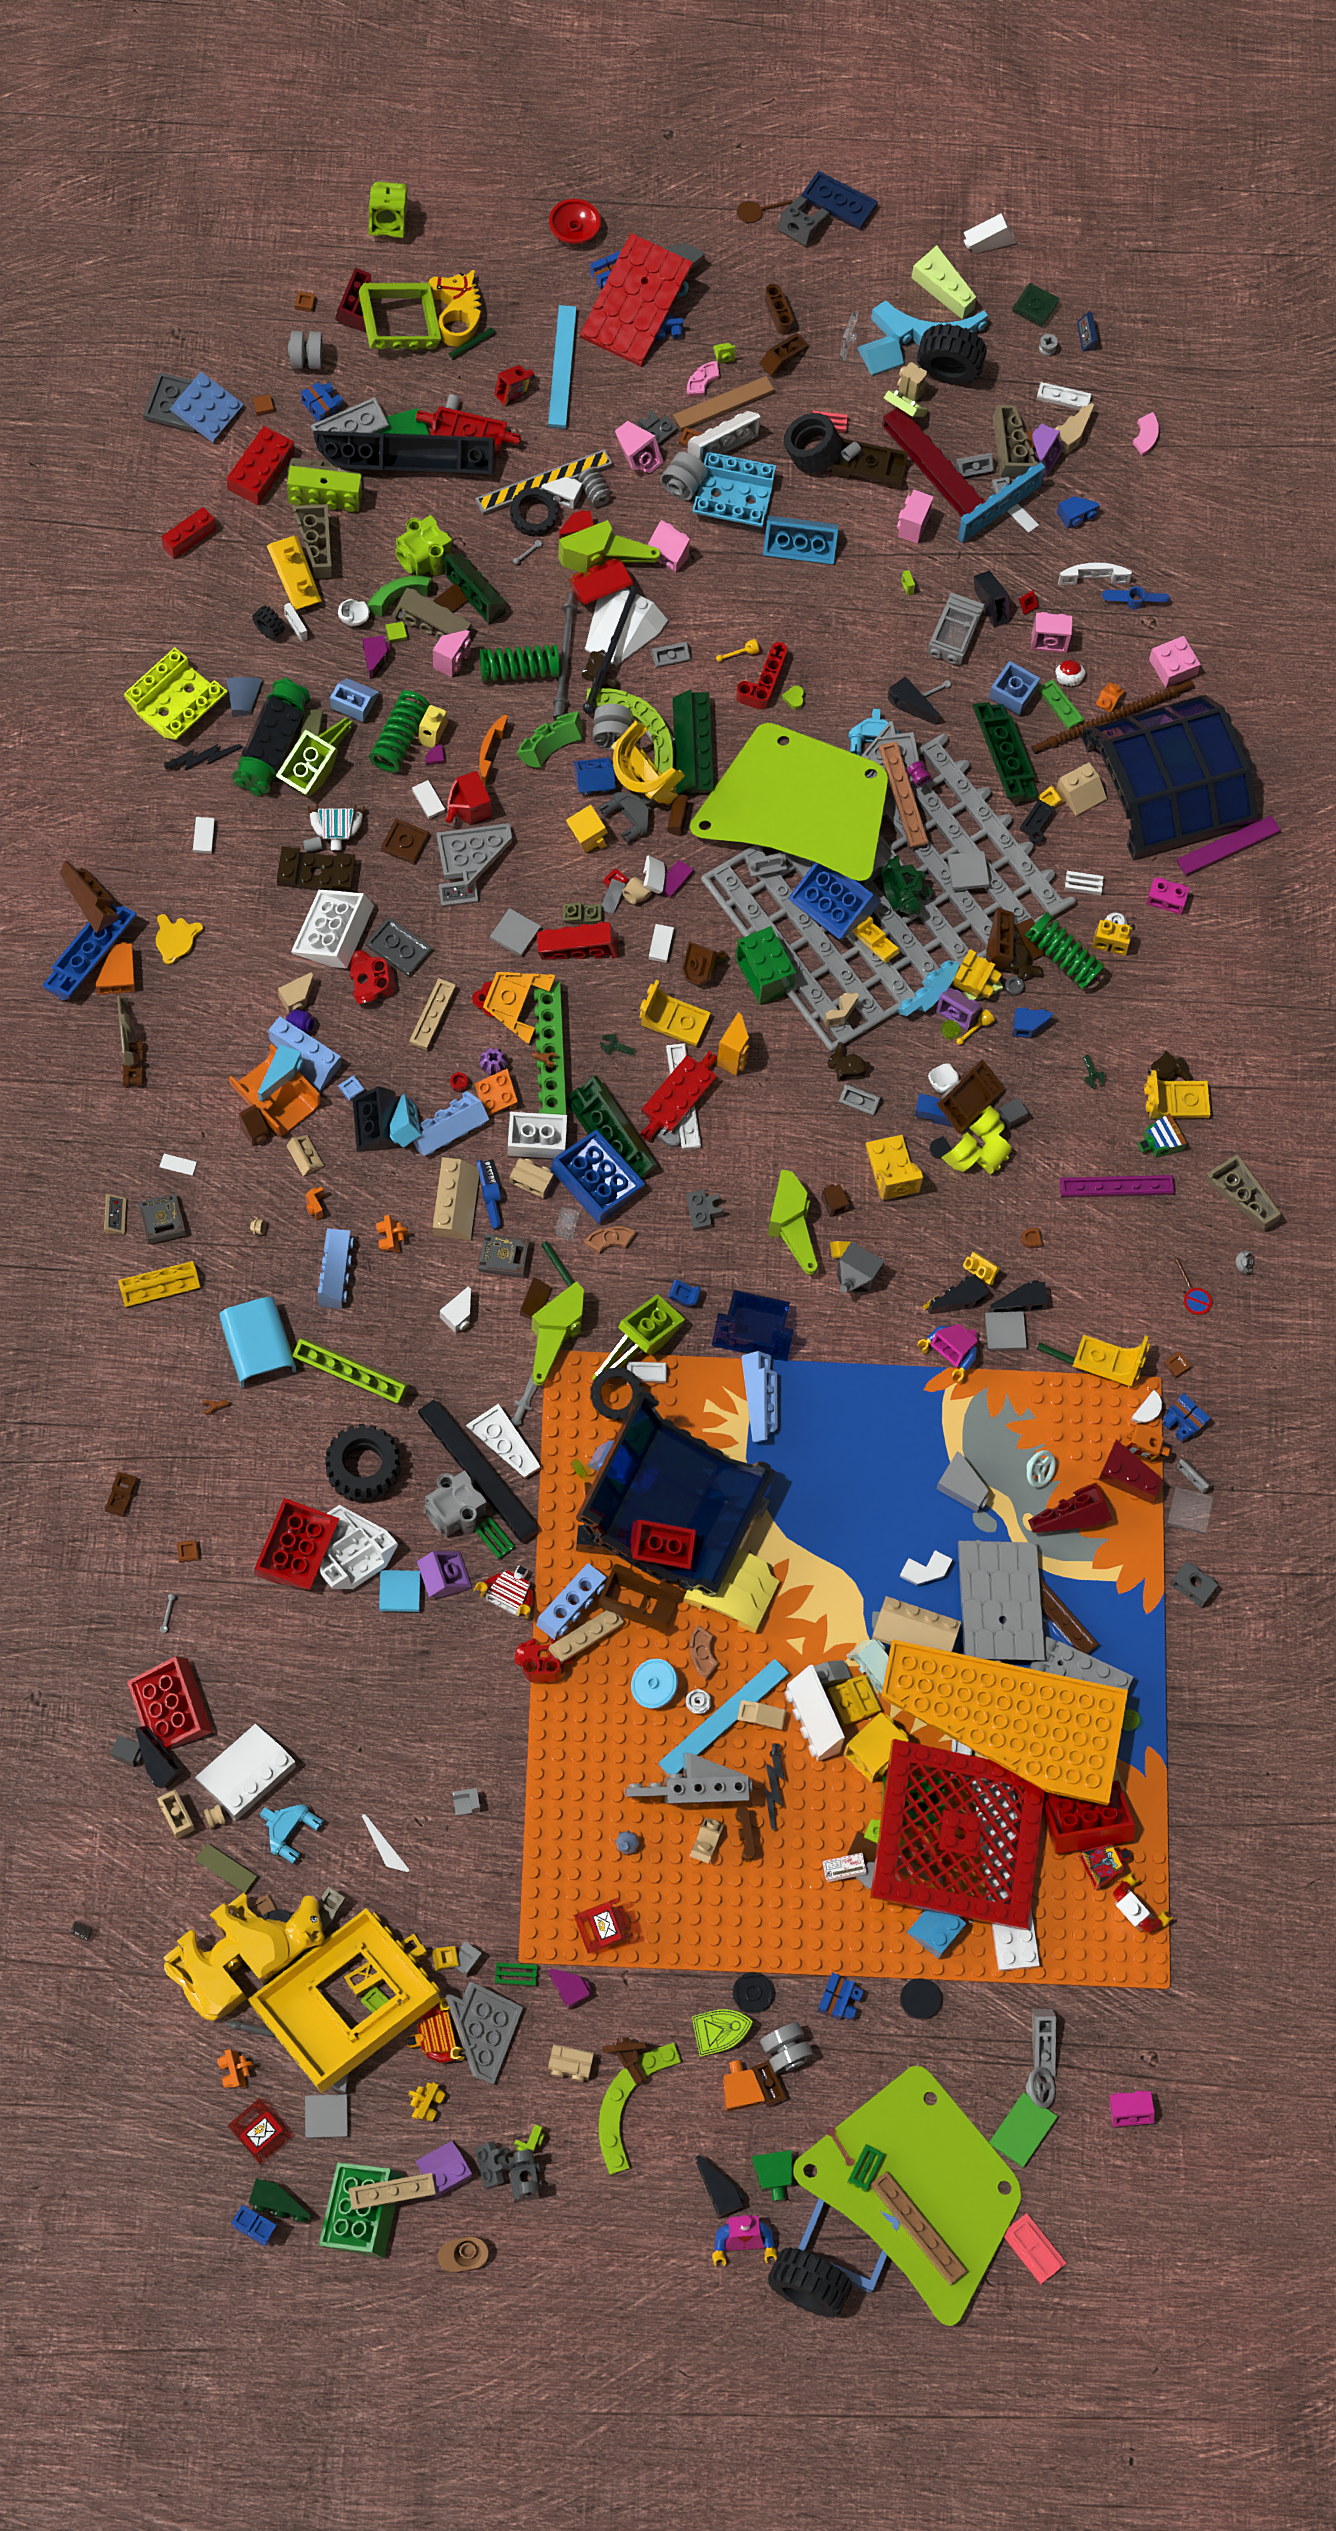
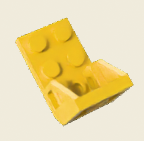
(892, 1168)

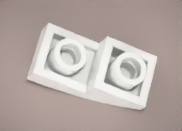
(655, 874)

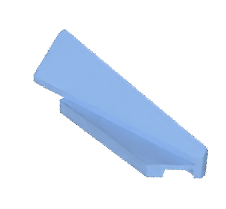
(761, 1394)

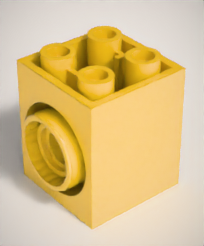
(871, 1746)

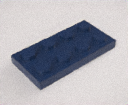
(839, 199)

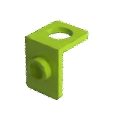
(724, 352)

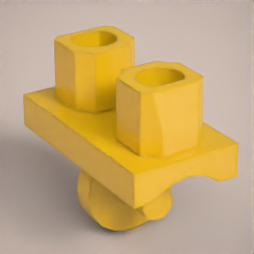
(983, 1268)
(423, 2101)

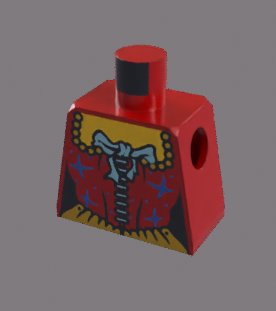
(512, 384)
(1103, 1864)

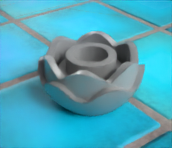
(1244, 1261)

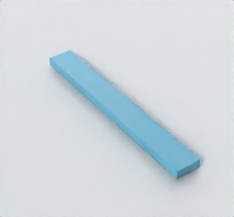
(562, 367)
(723, 1717)

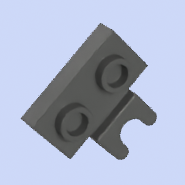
(660, 428)
(703, 1209)
(492, 2163)

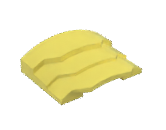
(743, 1592)

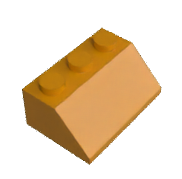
(734, 1047)

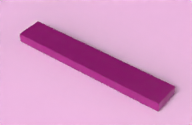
(1228, 845)
(1116, 1186)

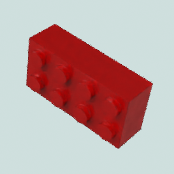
(260, 465)

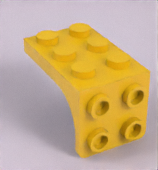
(672, 1016)
(1178, 1098)
(1110, 1360)

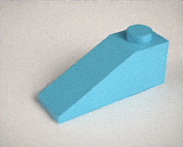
(281, 1070)
(405, 1122)

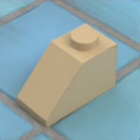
(296, 993)

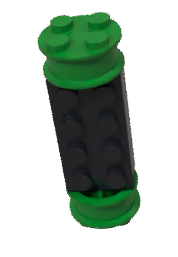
(271, 736)

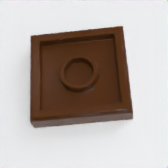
(404, 841)

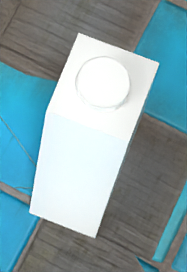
(989, 235)

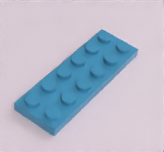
(1001, 502)

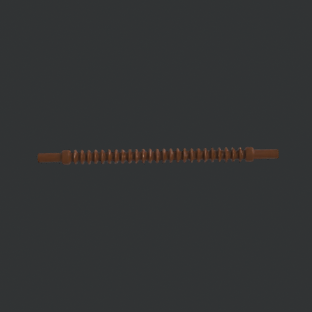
(1121, 712)

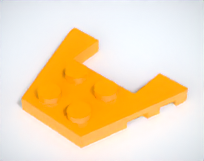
(508, 997)

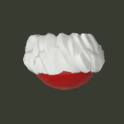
(1070, 673)

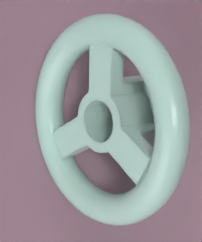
(1038, 1468)

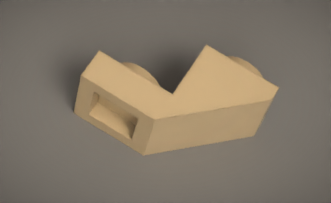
(846, 1005)
(761, 1714)
(707, 1840)

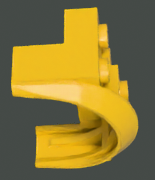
(655, 783)

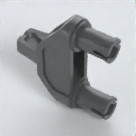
(634, 809)

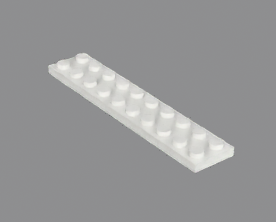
(1013, 1946)

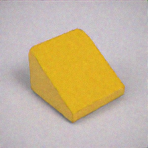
(1051, 797)
(445, 1958)

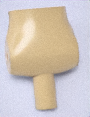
(635, 892)

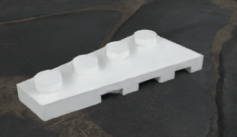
(501, 1436)

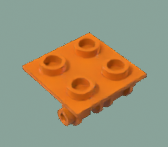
(497, 1092)

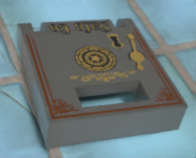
(161, 1213)
(499, 1255)

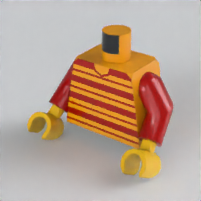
(436, 2035)

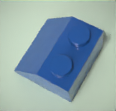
(594, 775)

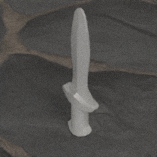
(523, 1404)

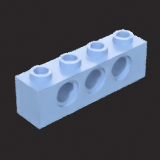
(587, 1577)

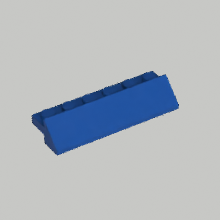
(85, 954)

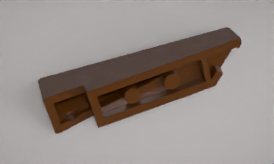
(90, 896)
(869, 1849)

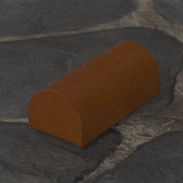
(678, 815)
(769, 2084)

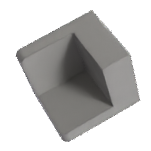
(466, 1802)
(467, 1958)

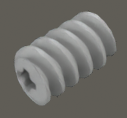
(594, 486)

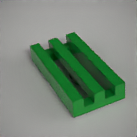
(483, 1525)
(515, 1974)
(858, 2183)

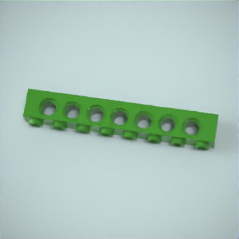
(553, 1045)

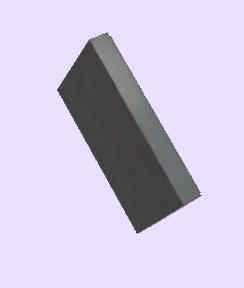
(398, 946)

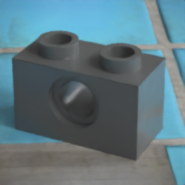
(1197, 1594)

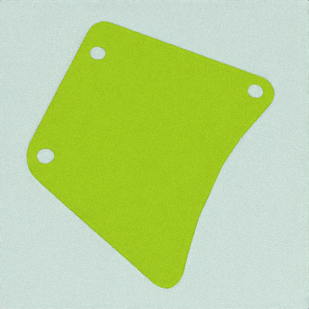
(799, 801)
(940, 2168)

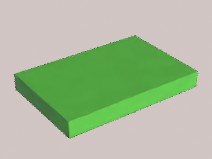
(1022, 2130)

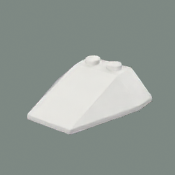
(641, 627)
(355, 1550)

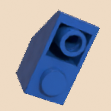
(1076, 510)
(1030, 1022)

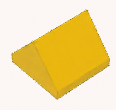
(838, 1248)

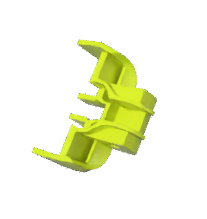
(991, 1154)

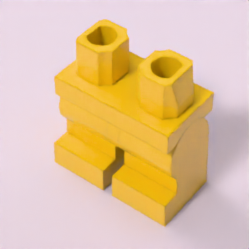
(1112, 934)
(974, 974)

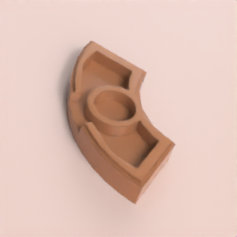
(609, 1237)
(700, 1652)

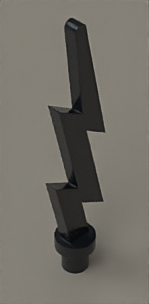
(173, 763)
(772, 1773)

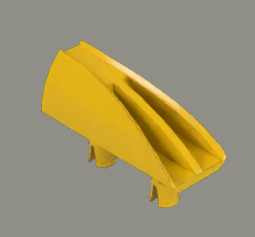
(294, 572)

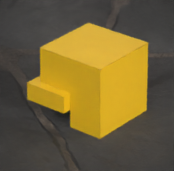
(588, 829)

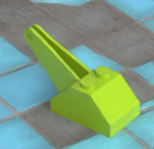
(598, 545)
(313, 758)
(789, 1222)
(553, 1326)
(648, 1327)

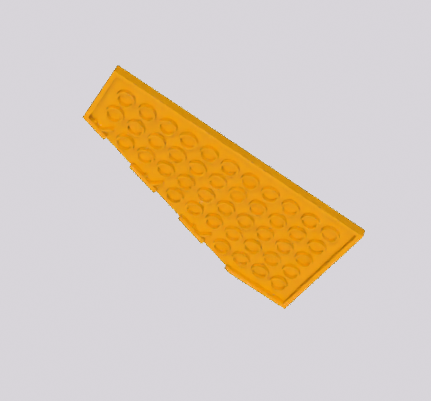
(1027, 1720)

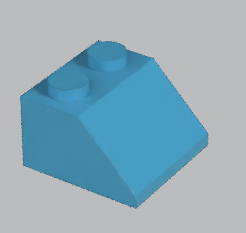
(936, 1931)

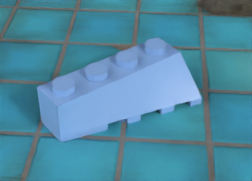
(318, 1060)
(450, 1123)
(334, 1268)

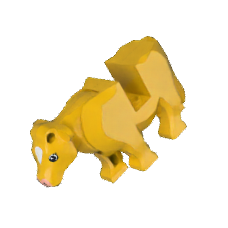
(261, 1943)

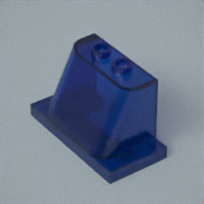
(754, 1325)

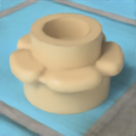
(258, 1226)

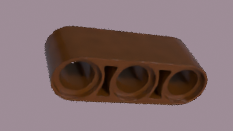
(775, 303)

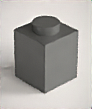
(1013, 1113)
(126, 1751)

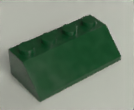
(475, 588)

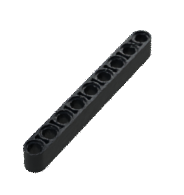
(478, 1471)

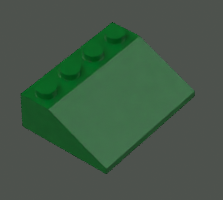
(358, 2230)

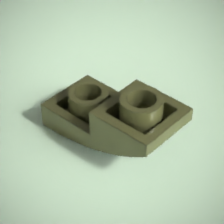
(312, 721)
(582, 914)

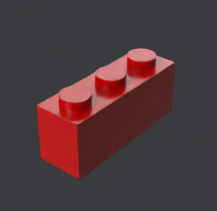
(188, 533)

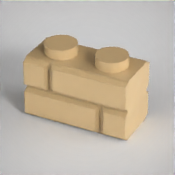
(912, 381)
(531, 1177)
(175, 1814)
(570, 2063)

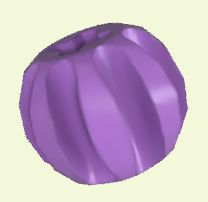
(493, 1060)

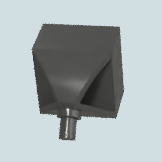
(858, 1270)

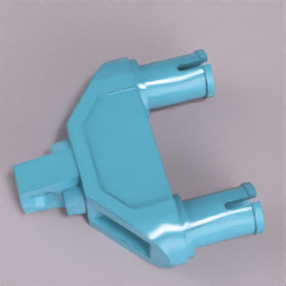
(867, 731)
(283, 1823)

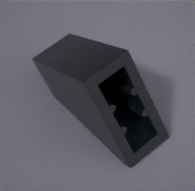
(993, 597)

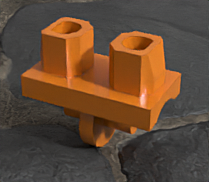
(394, 1232)
(238, 2069)

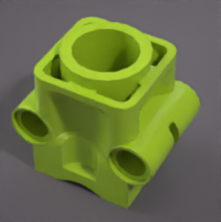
(388, 209)
(423, 547)

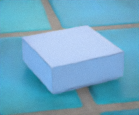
(351, 1088)

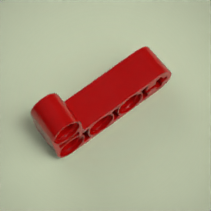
(768, 675)

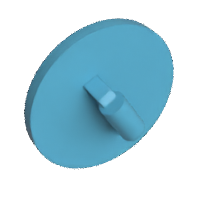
(654, 1683)

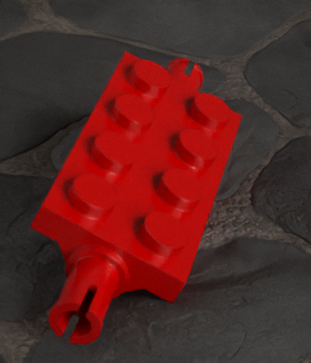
(459, 423)
(678, 1094)

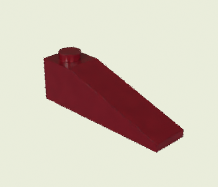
(1082, 1510)

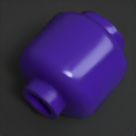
(302, 1020)

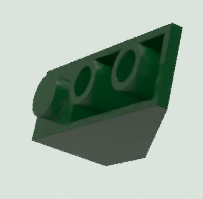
(273, 2198)

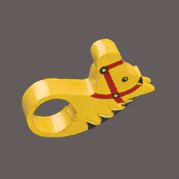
(463, 305)

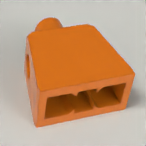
(741, 2088)

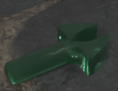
(614, 1045)
(1092, 1073)

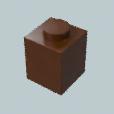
(834, 1200)

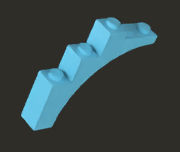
(904, 327)

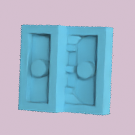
(399, 1590)

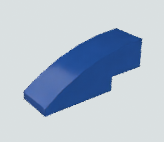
(928, 1109)

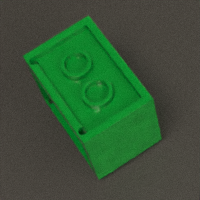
(765, 965)

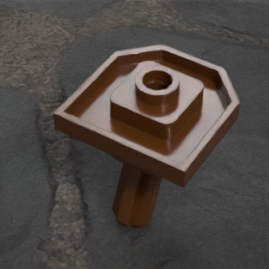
(700, 963)
(627, 2054)

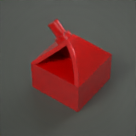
(468, 800)

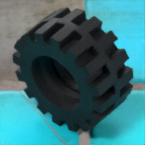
(268, 622)

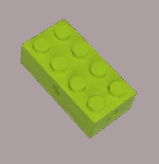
(321, 486)

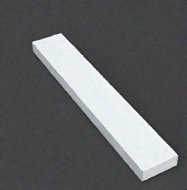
(688, 1126)

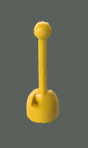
(751, 647)
(985, 1019)

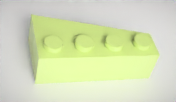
(944, 282)

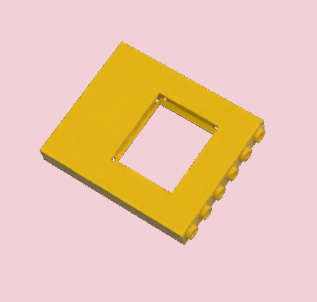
(310, 2025)

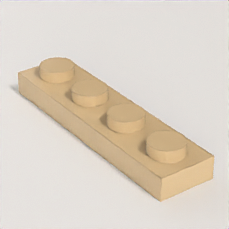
(432, 1014)
(585, 1635)
(392, 2191)

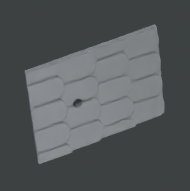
(1005, 1583)

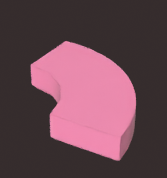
(701, 378)
(1147, 435)

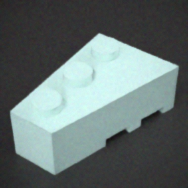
(872, 1659)

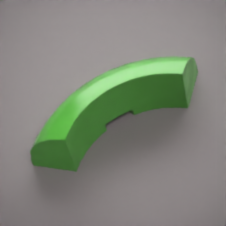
(394, 589)
(550, 738)

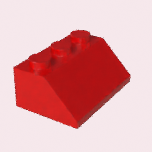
(600, 581)
(662, 1544)

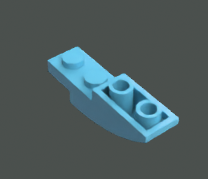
(935, 983)

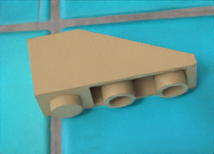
(1074, 428)

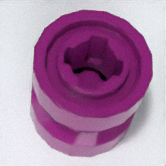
(919, 774)

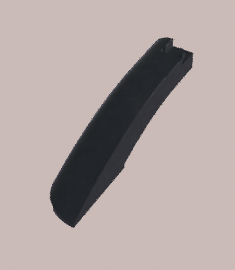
(407, 451)

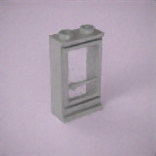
(955, 629)

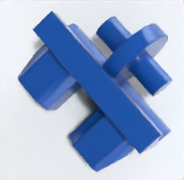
(673, 325)

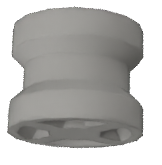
(1048, 350)

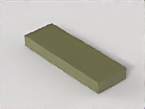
(226, 1868)

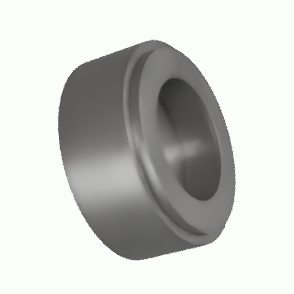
(1014, 986)

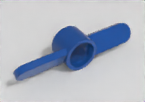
(1122, 595)
(490, 1194)

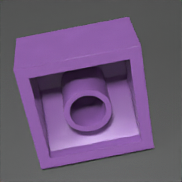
(1047, 446)
(958, 1008)
(443, 1573)
(446, 2166)

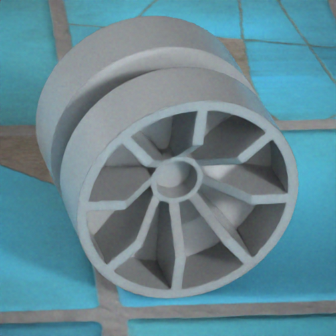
(300, 349)
(683, 475)
(610, 724)
(789, 2053)

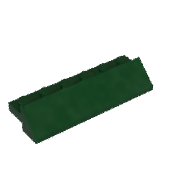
(693, 742)
(1006, 752)
(598, 1111)

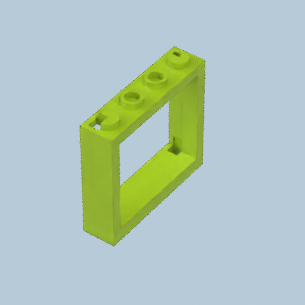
(400, 290)

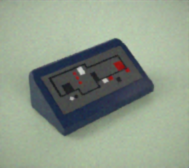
(1087, 332)

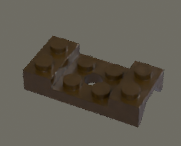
(888, 464)
(296, 870)

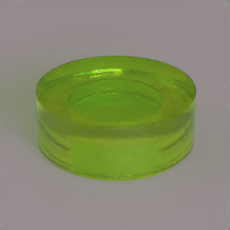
(950, 1029)
(578, 1468)
(1130, 1720)

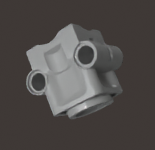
(454, 1504)

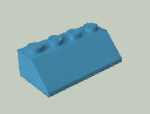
(800, 539)

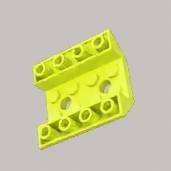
(165, 688)

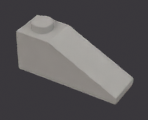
(1044, 2039)

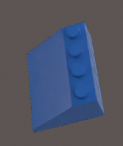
(834, 900)
(596, 1176)

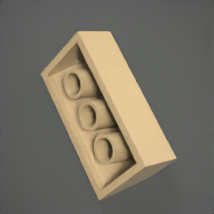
(455, 1199)
(915, 1626)

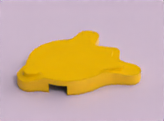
(176, 938)

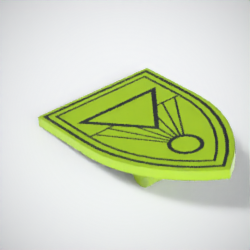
(720, 2030)

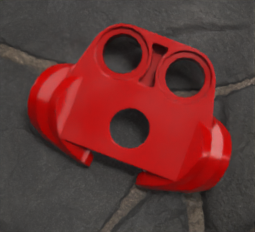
(364, 964)
(527, 1657)

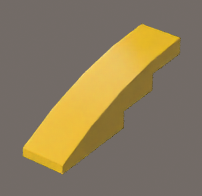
(876, 940)

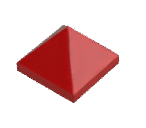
(1028, 602)

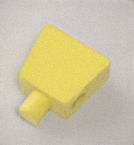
(435, 722)

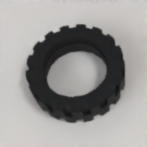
(534, 494)
(596, 1390)

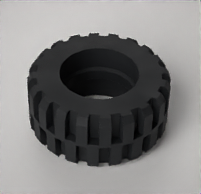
(951, 354)
(355, 1440)
(810, 2282)

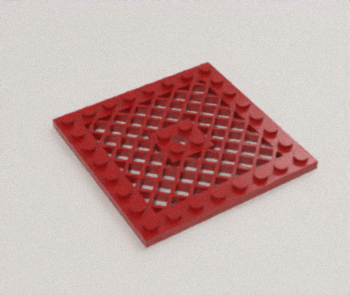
(885, 1887)

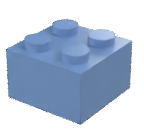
(1014, 687)

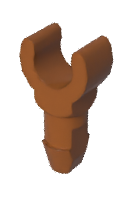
(545, 1057)
(214, 1405)

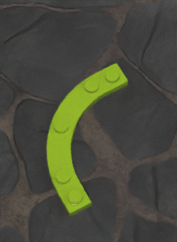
(646, 715)
(615, 2099)

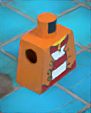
(1145, 1444)

